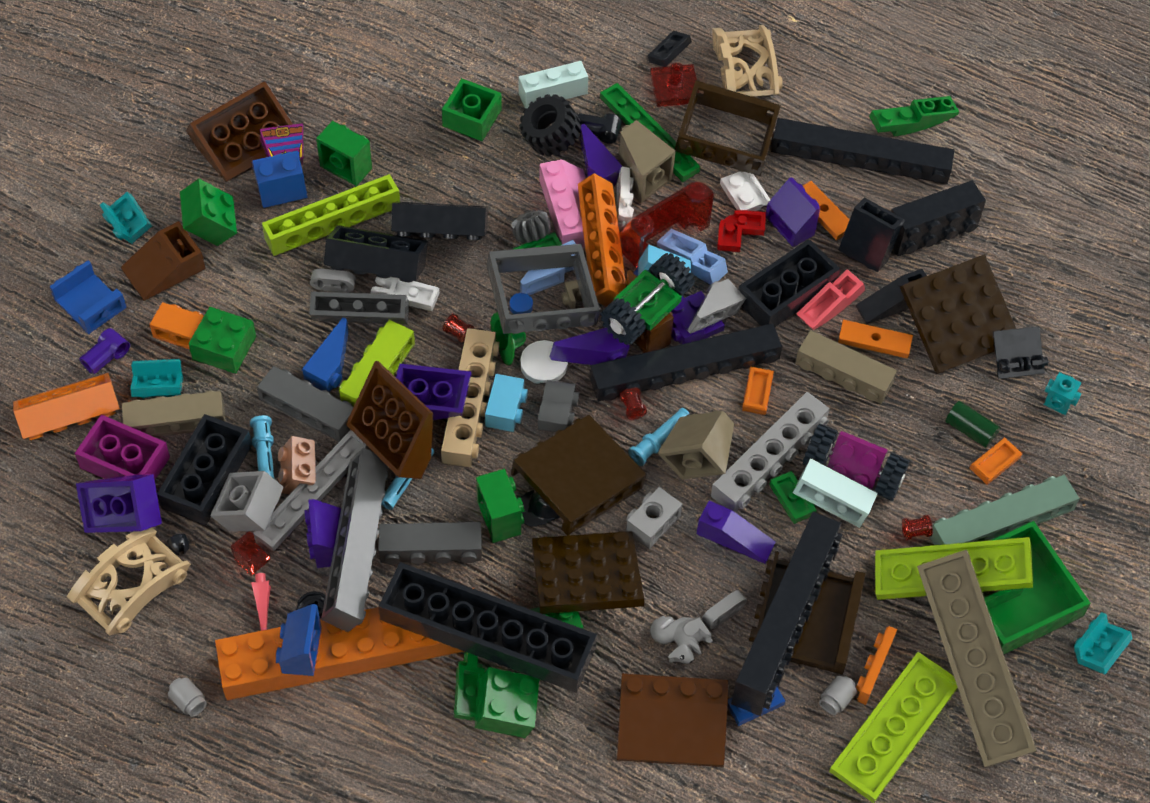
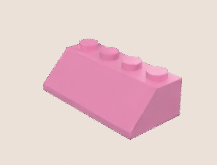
(560, 189)

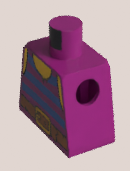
(283, 140)

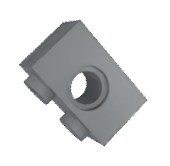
(648, 529)

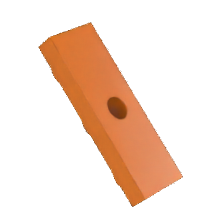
(830, 215)
(875, 339)
(874, 664)

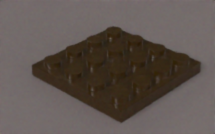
(958, 312)
(587, 572)

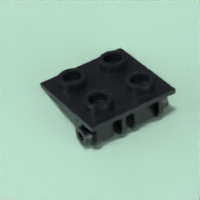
(1019, 352)

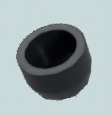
(178, 543)

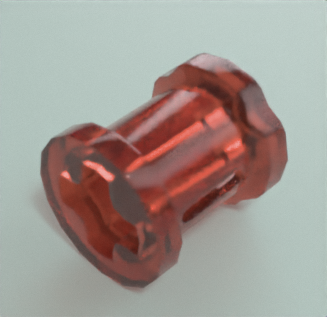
(456, 327)
(633, 403)
(917, 527)

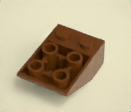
(163, 261)
(660, 335)

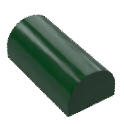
(972, 424)

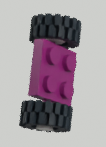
(857, 460)

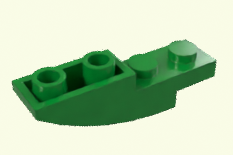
(916, 117)

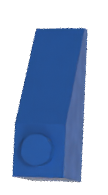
(327, 363)

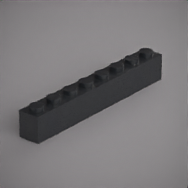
(863, 150)
(686, 362)

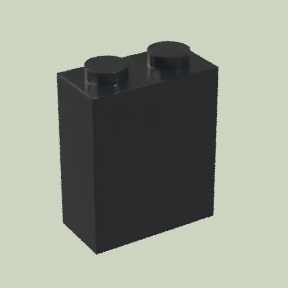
(871, 234)

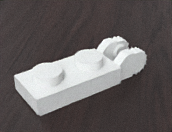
(418, 294)

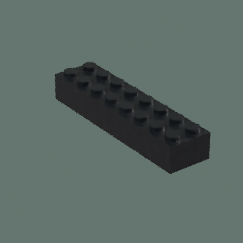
(787, 615)
(488, 627)

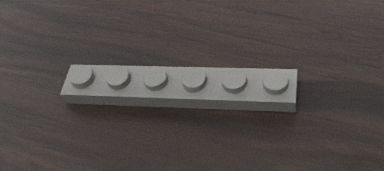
(328, 474)

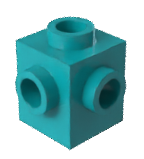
(1062, 393)

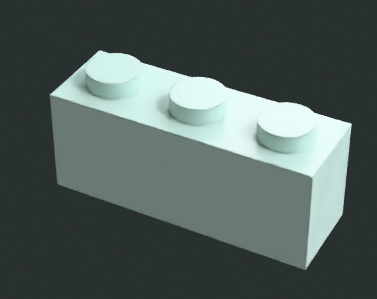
(564, 81)
(835, 493)

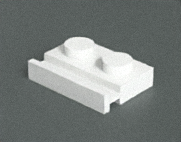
(744, 191)

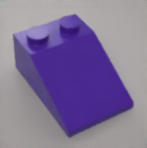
(437, 388)
(119, 504)

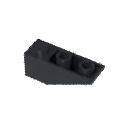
(888, 299)

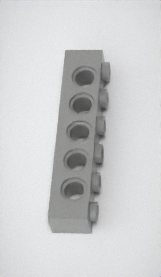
(807, 410)

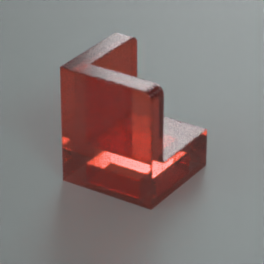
(249, 553)

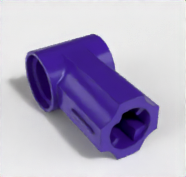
(109, 346)

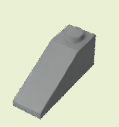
(719, 303)

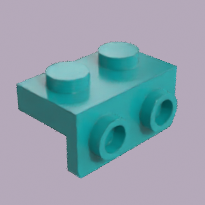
(126, 218)
(156, 378)
(1101, 644)

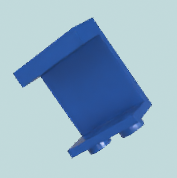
(87, 298)

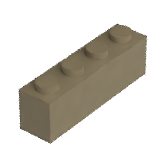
(845, 367)
(172, 414)

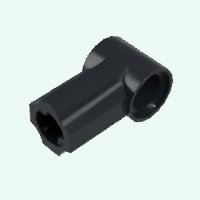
(604, 127)

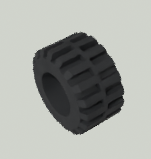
(540, 116)

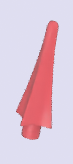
(261, 593)

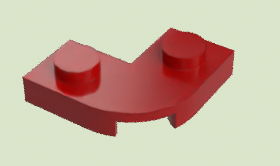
(737, 224)

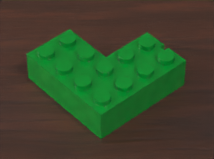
(1036, 611)

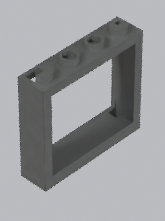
(538, 259)

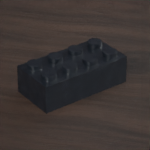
(938, 217)
(439, 219)
(375, 253)
(787, 284)
(203, 469)

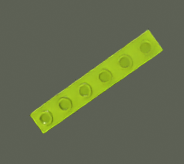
(323, 216)

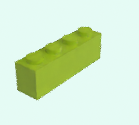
(389, 348)

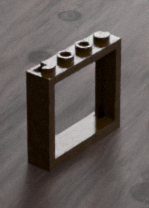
(732, 103)

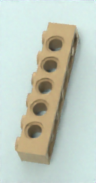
(453, 449)

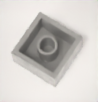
(247, 501)

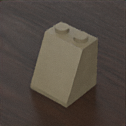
(648, 159)
(699, 445)

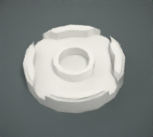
(537, 364)

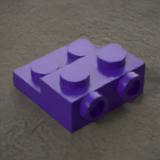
(683, 316)

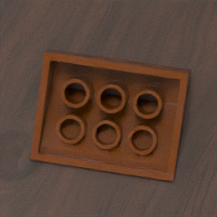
(232, 132)
(393, 423)
(672, 720)

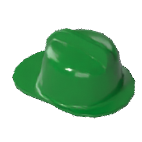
(508, 341)

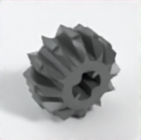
(531, 226)

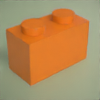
(175, 324)

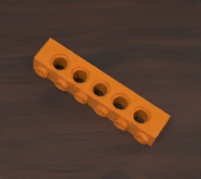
(601, 238)

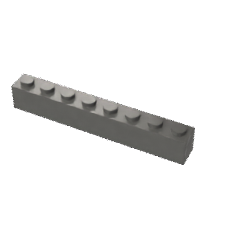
(355, 541)

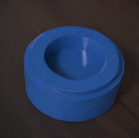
(521, 303)

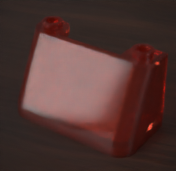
(687, 207)

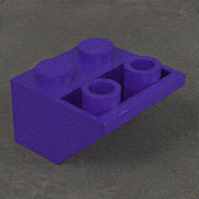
(793, 213)
(322, 529)

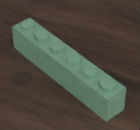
(992, 519)

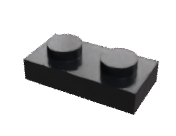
(669, 48)

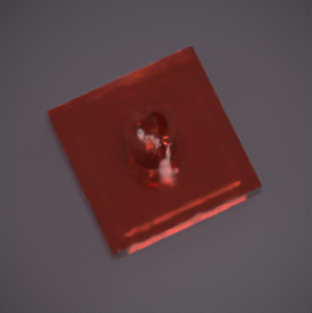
(673, 84)

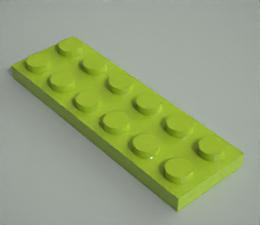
(997, 565)
(895, 727)

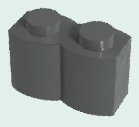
(557, 406)

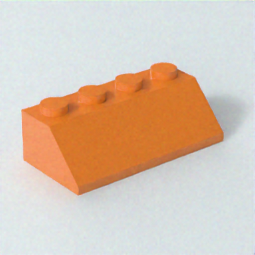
(65, 406)

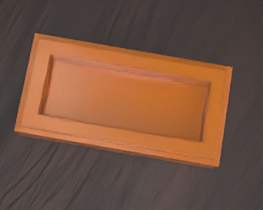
(758, 390)
(995, 461)

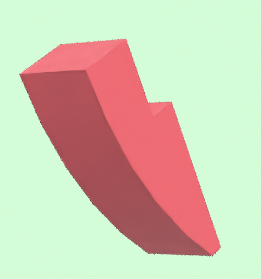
(831, 300)

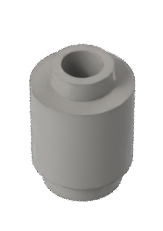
(838, 695)
(187, 696)

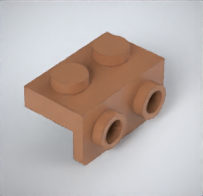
(297, 463)

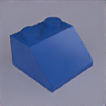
(279, 179)
(300, 641)

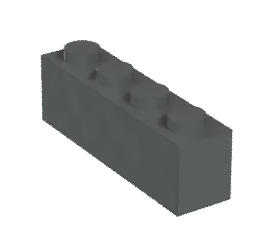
(359, 307)
(305, 403)
(430, 542)

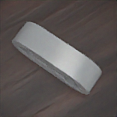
(332, 280)
(724, 609)

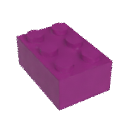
(120, 451)

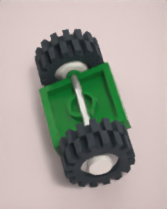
(647, 299)

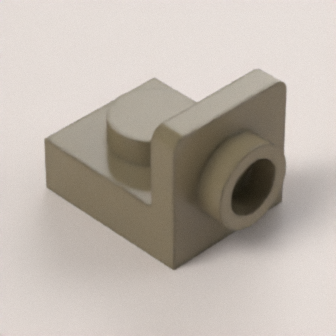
(571, 294)

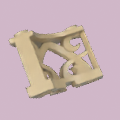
(759, 41)
(92, 586)

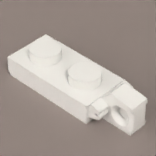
(623, 195)

